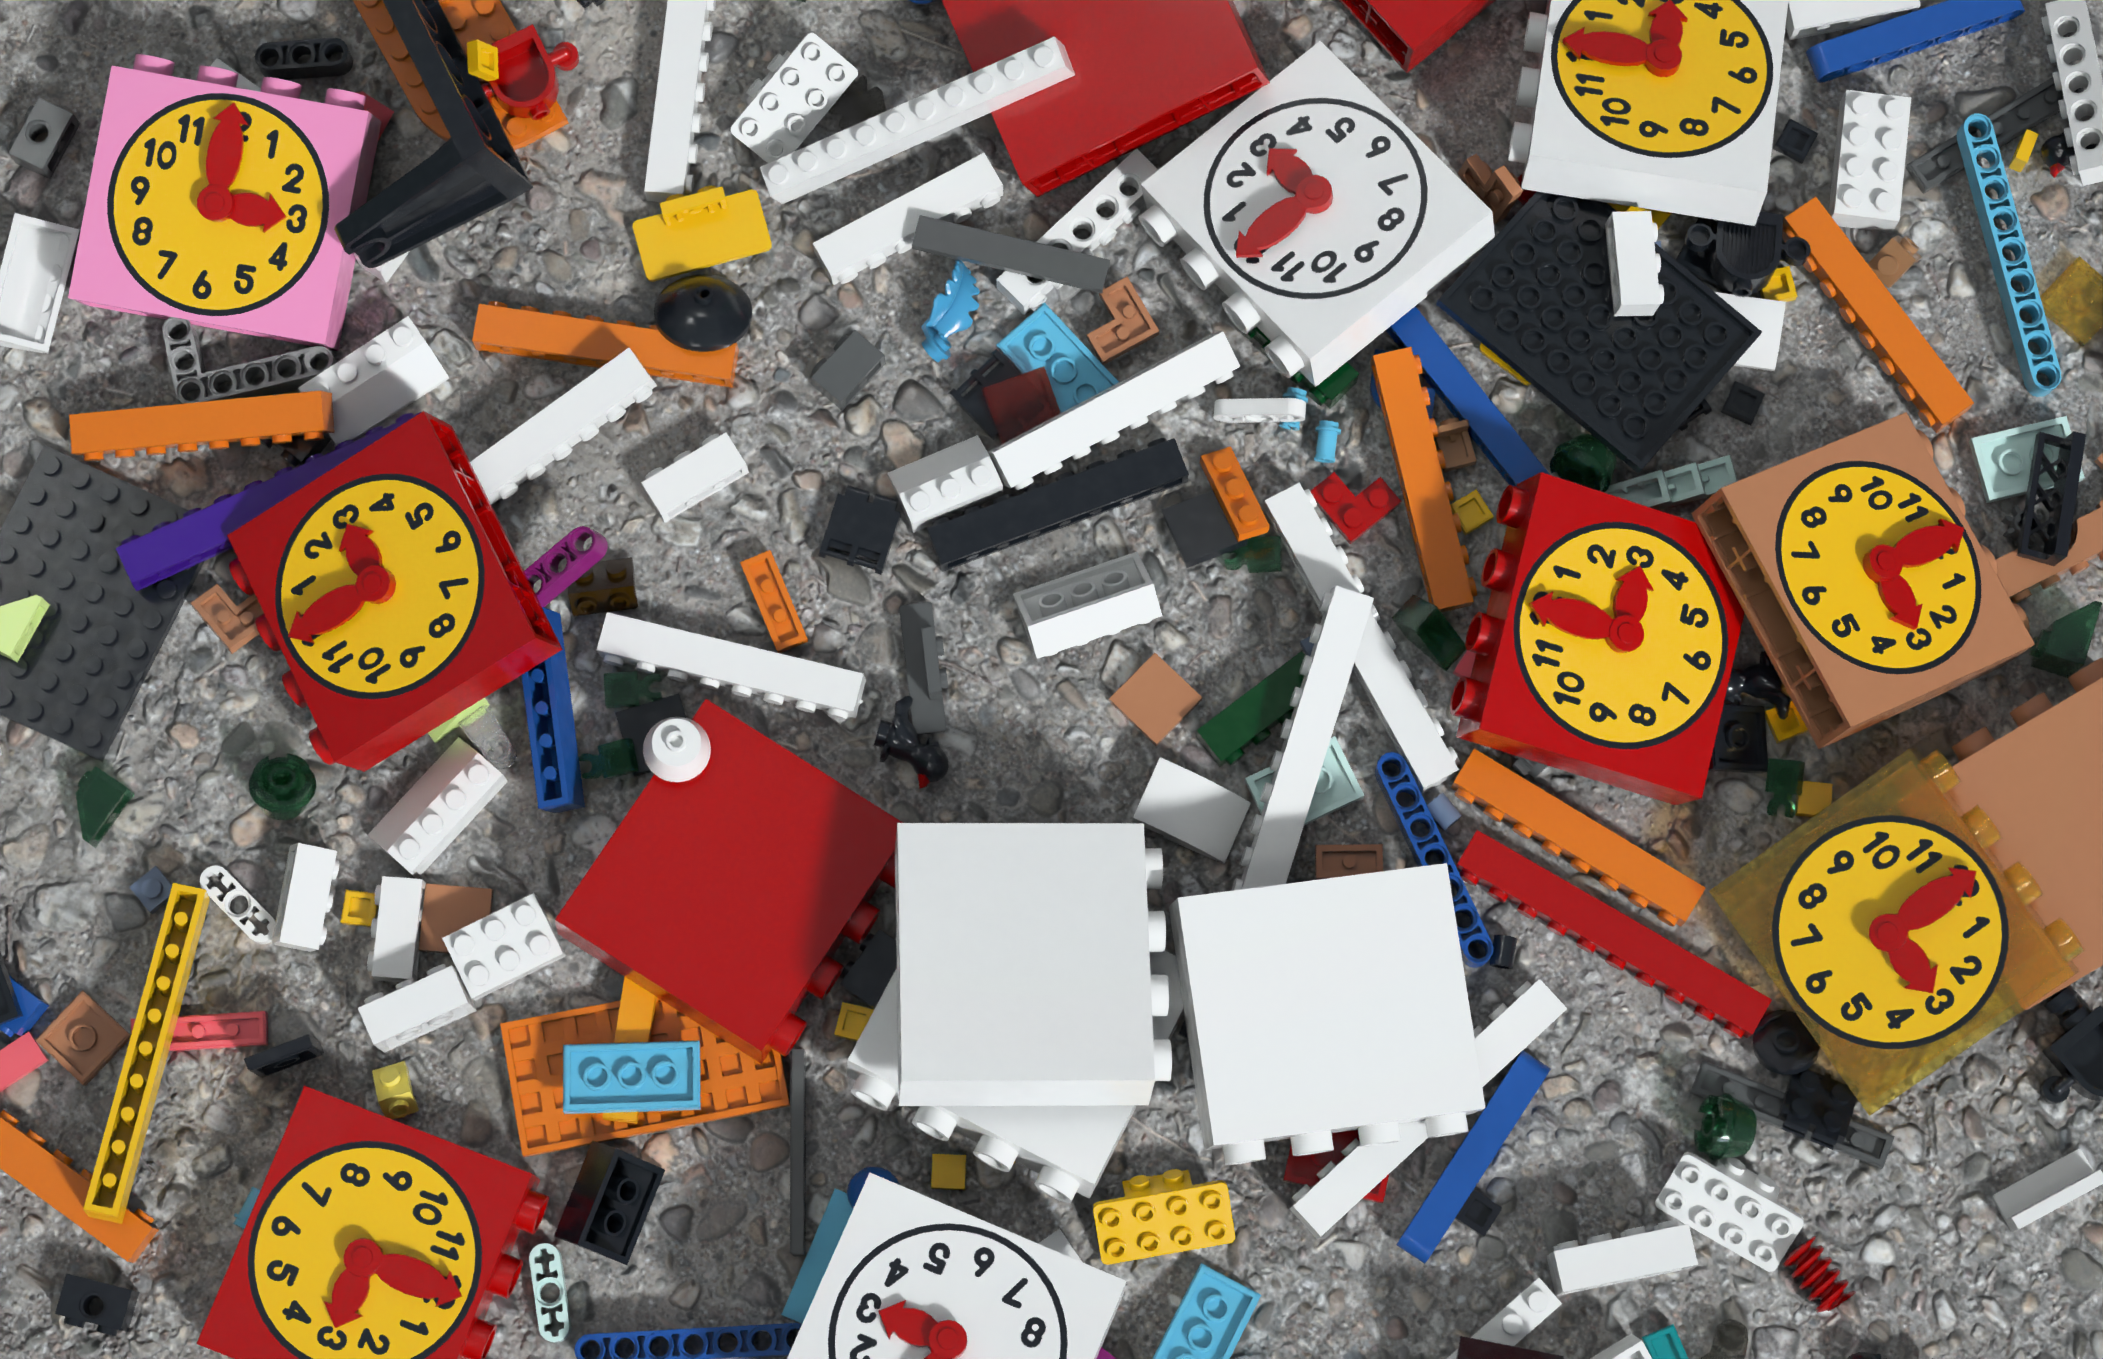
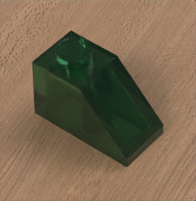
(1429, 631)
(99, 804)

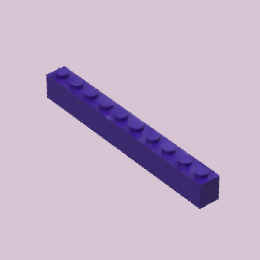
(205, 531)

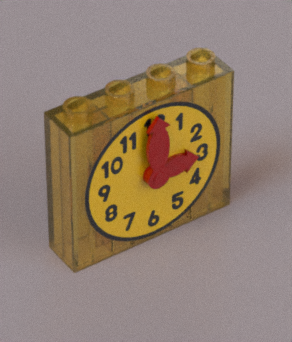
(1897, 927)

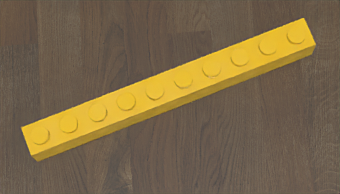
(147, 1053)

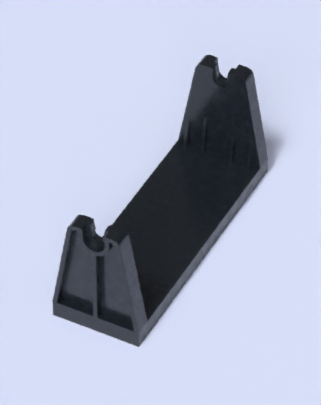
(464, 176)

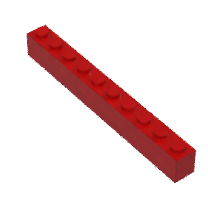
(1613, 935)

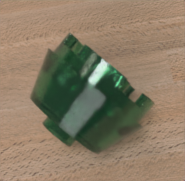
(1584, 462)
(282, 786)
(1726, 1127)

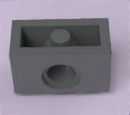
(45, 155)

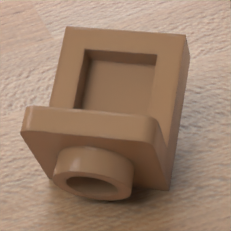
(1894, 259)
(1455, 444)

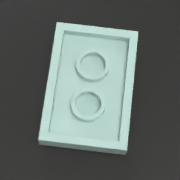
(2006, 458)
(1334, 787)

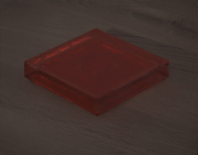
(1020, 403)

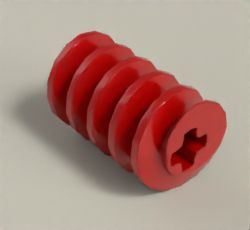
(1818, 1276)

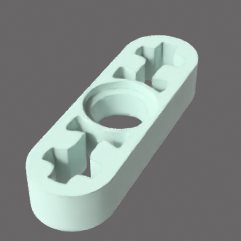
(538, 1268)

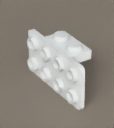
(792, 98)
(1731, 1208)

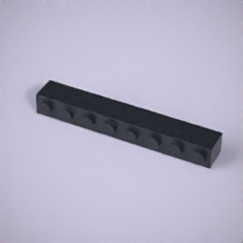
(1057, 504)

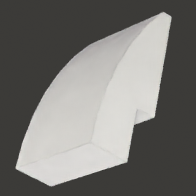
(1191, 810)

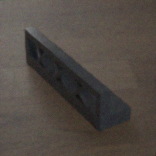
(2063, 495)

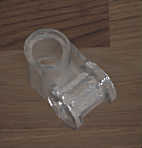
(487, 734)

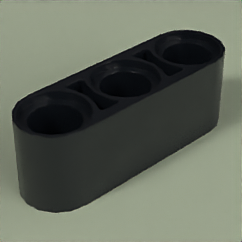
(316, 67)

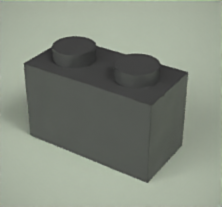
(847, 369)

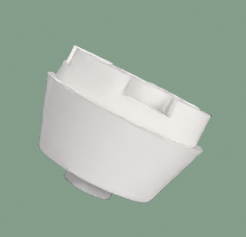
(676, 749)

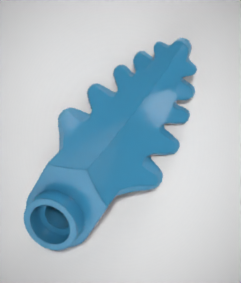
(950, 312)

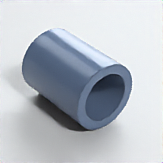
(1444, 811)

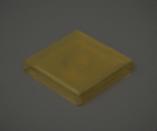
(2076, 301)

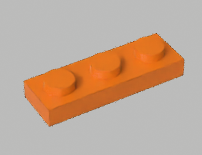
(1234, 494)
(774, 601)

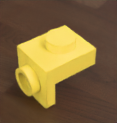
(394, 1090)

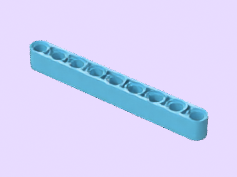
(2003, 269)

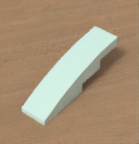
(1677, 485)

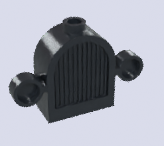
(1746, 255)
(2078, 1059)

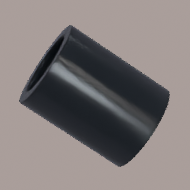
(1503, 952)

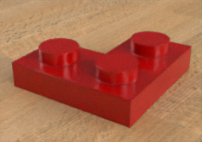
(1352, 513)

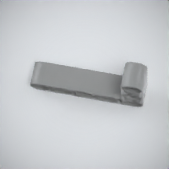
(240, 374)

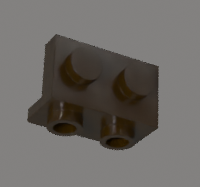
(604, 588)

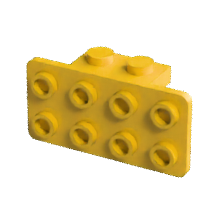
(701, 232)
(1163, 1217)

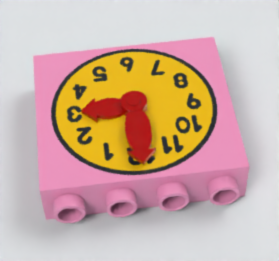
(224, 202)

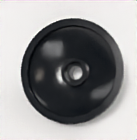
(703, 312)

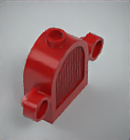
(527, 73)

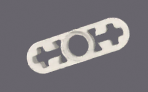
(1259, 410)
(215, 894)

